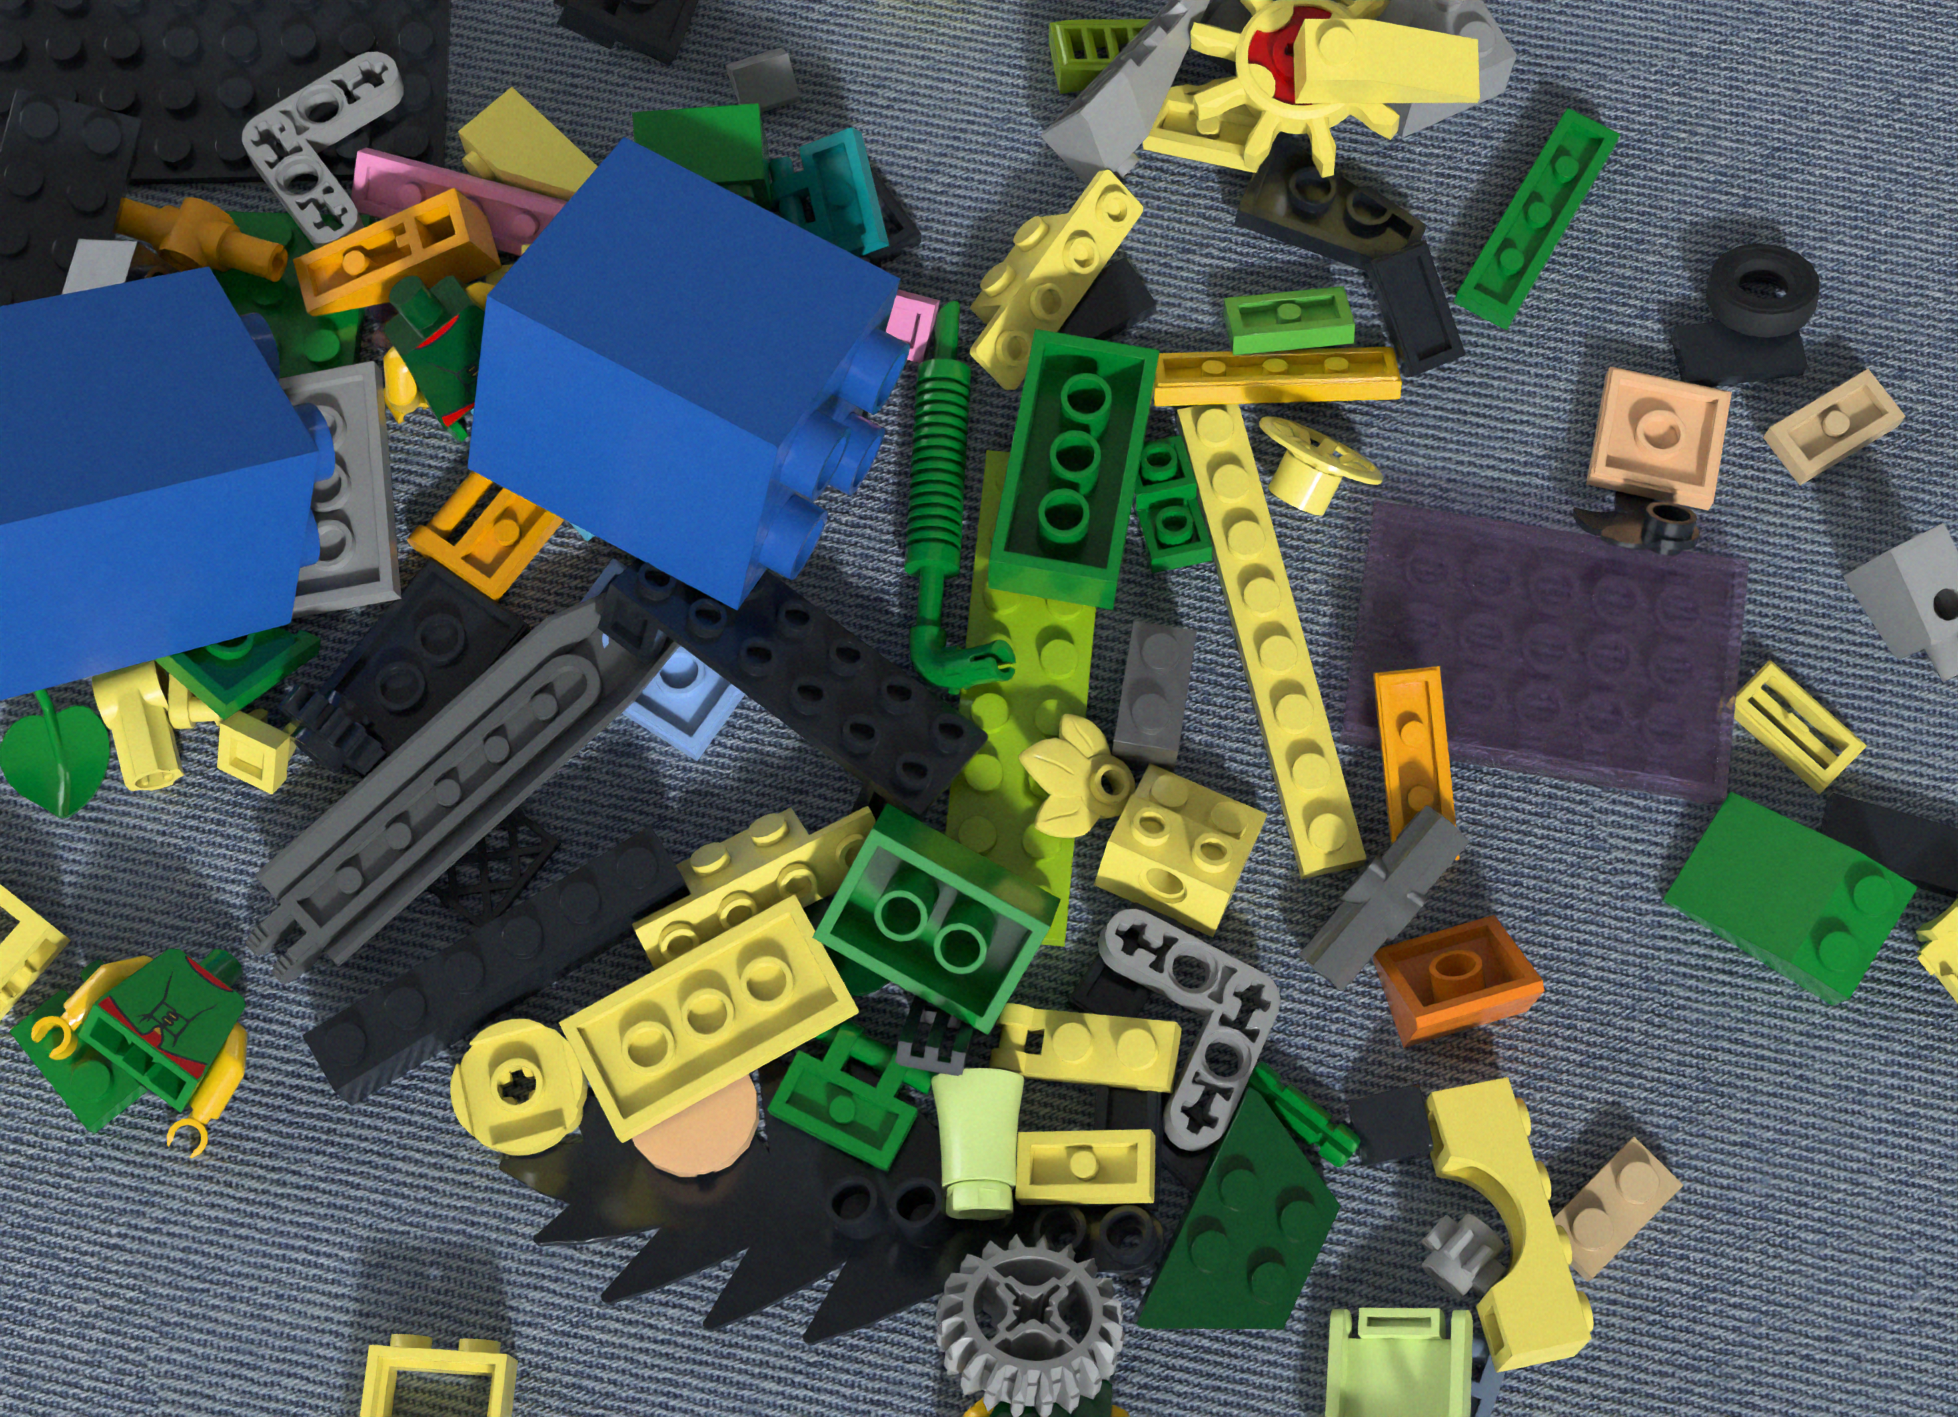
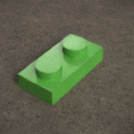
(1289, 320)

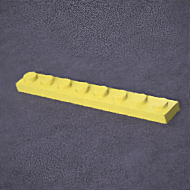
(1271, 642)

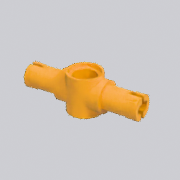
(201, 237)

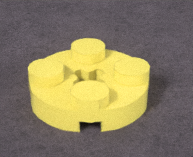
(488, 1067)

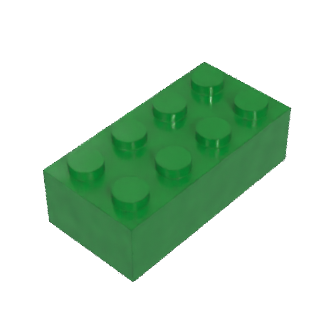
(1073, 469)

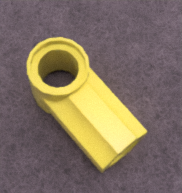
(136, 710)

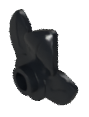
(1642, 524)

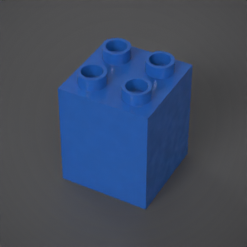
(684, 374)
(146, 479)

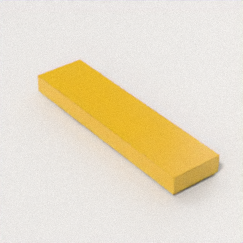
(1277, 376)

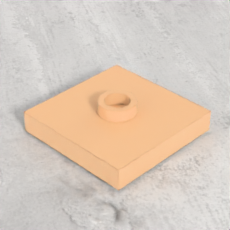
(1659, 438)

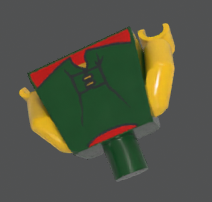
(434, 347)

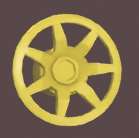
(1311, 473)

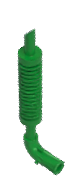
(937, 514)

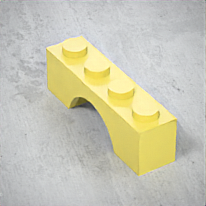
(1484, 1143)

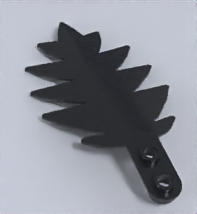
(801, 1218)

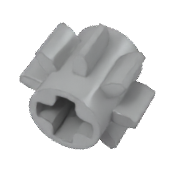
(1463, 1256)

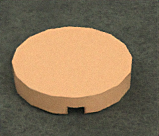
(704, 1134)

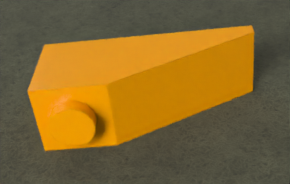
(425, 241)

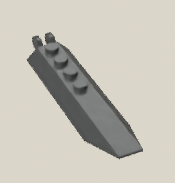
(448, 787)

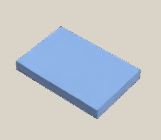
(685, 698)

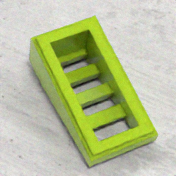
(1087, 35)

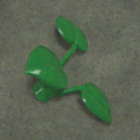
(56, 756)

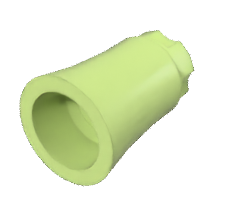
(978, 1140)

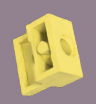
(1179, 849)

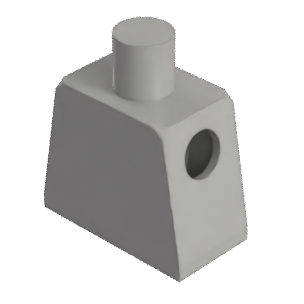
(1914, 598)

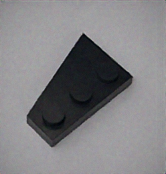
(1322, 214)

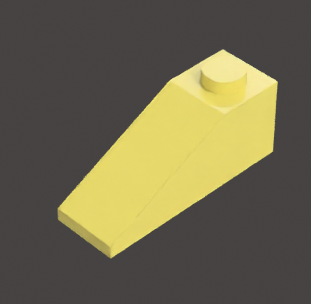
(1382, 64)
(523, 149)

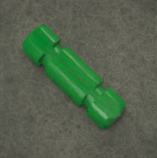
(1304, 1116)

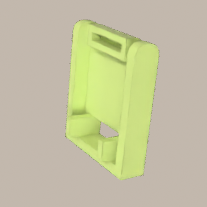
(1399, 1364)

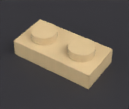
(1834, 426)
(1615, 1206)

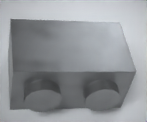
(1154, 695)

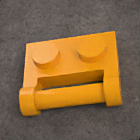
(495, 545)

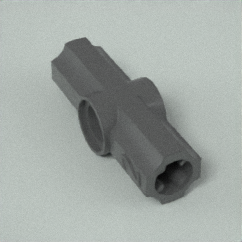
(1384, 897)

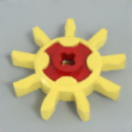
(1267, 78)

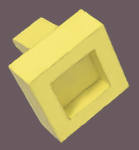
(255, 749)

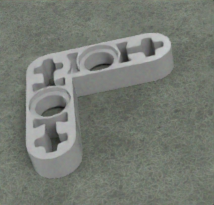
(304, 139)
(1212, 1001)

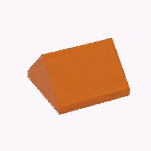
(1455, 980)

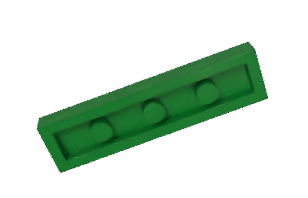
(1536, 219)

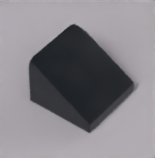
(1391, 1126)

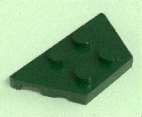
(1243, 1233)

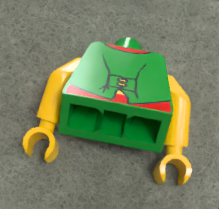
(165, 1027)

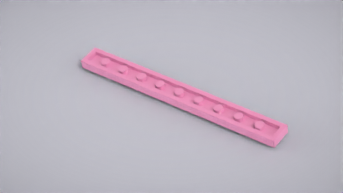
(517, 216)

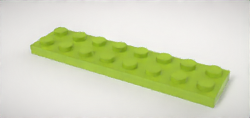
(994, 795)

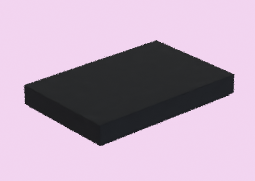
(424, 653)

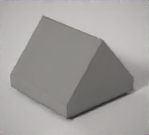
(764, 80)

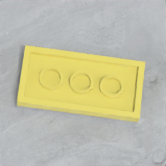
(708, 1018)

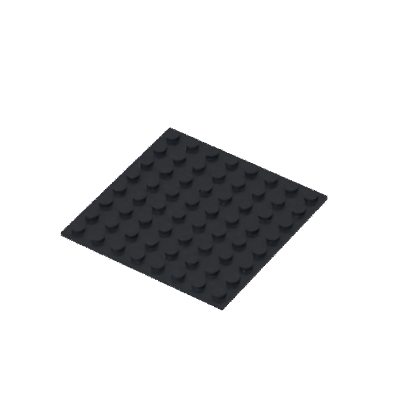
(216, 64)

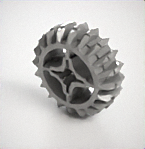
(1032, 1353)

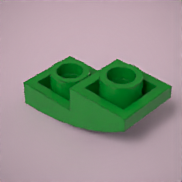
(1168, 507)

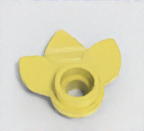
(1072, 776)

